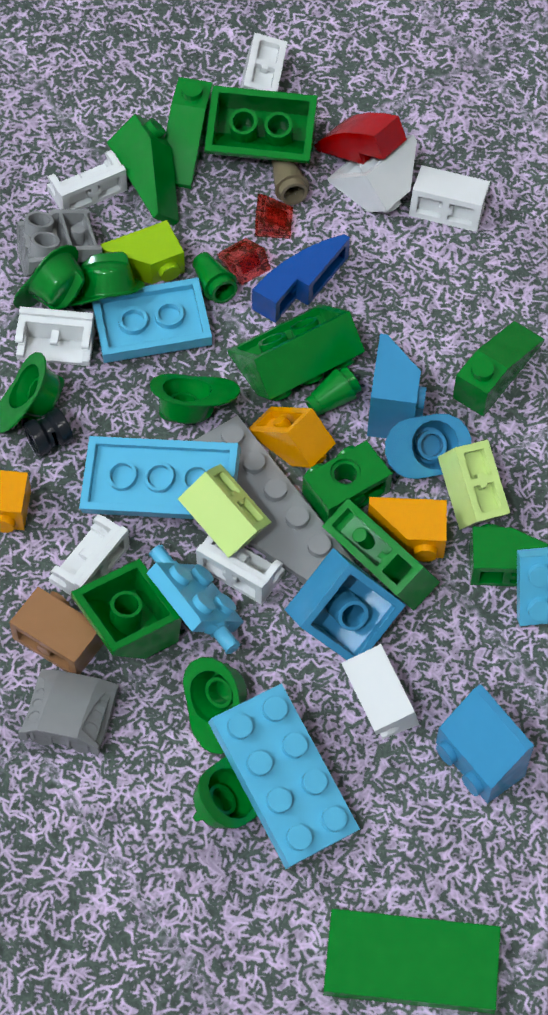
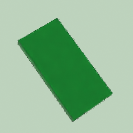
(412, 961)

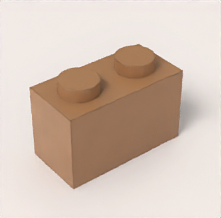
(55, 631)

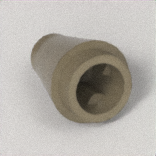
(289, 181)

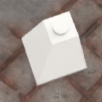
(378, 182)

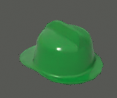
(107, 276)
(54, 281)
(31, 393)
(191, 398)
(209, 691)
(221, 799)

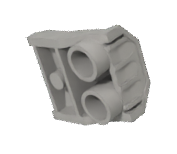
(48, 231)
(70, 711)

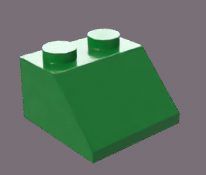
(129, 612)

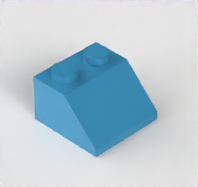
(394, 389)
(344, 606)
(484, 745)

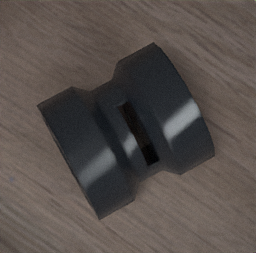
(48, 432)

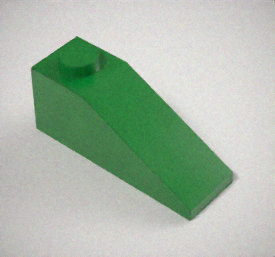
(188, 127)
(148, 165)
(495, 367)
(381, 554)
(495, 554)

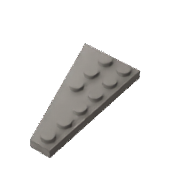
(295, 529)

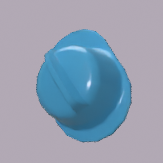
(418, 441)

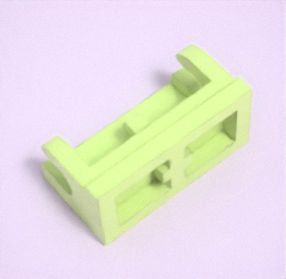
(473, 484)
(224, 510)

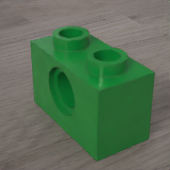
(355, 463)

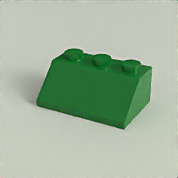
(261, 124)
(298, 351)

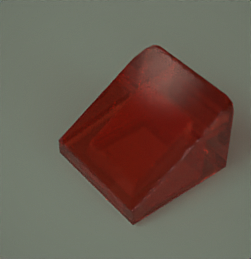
(273, 218)
(245, 260)

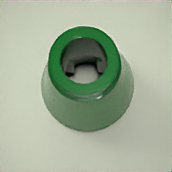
(214, 278)
(334, 391)

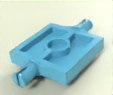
(196, 598)

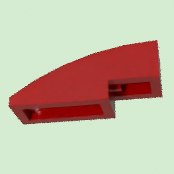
(364, 137)

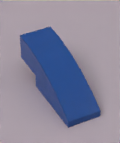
(299, 277)

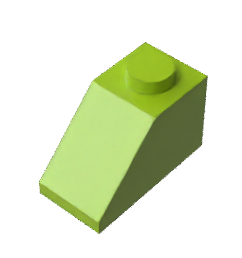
(151, 253)

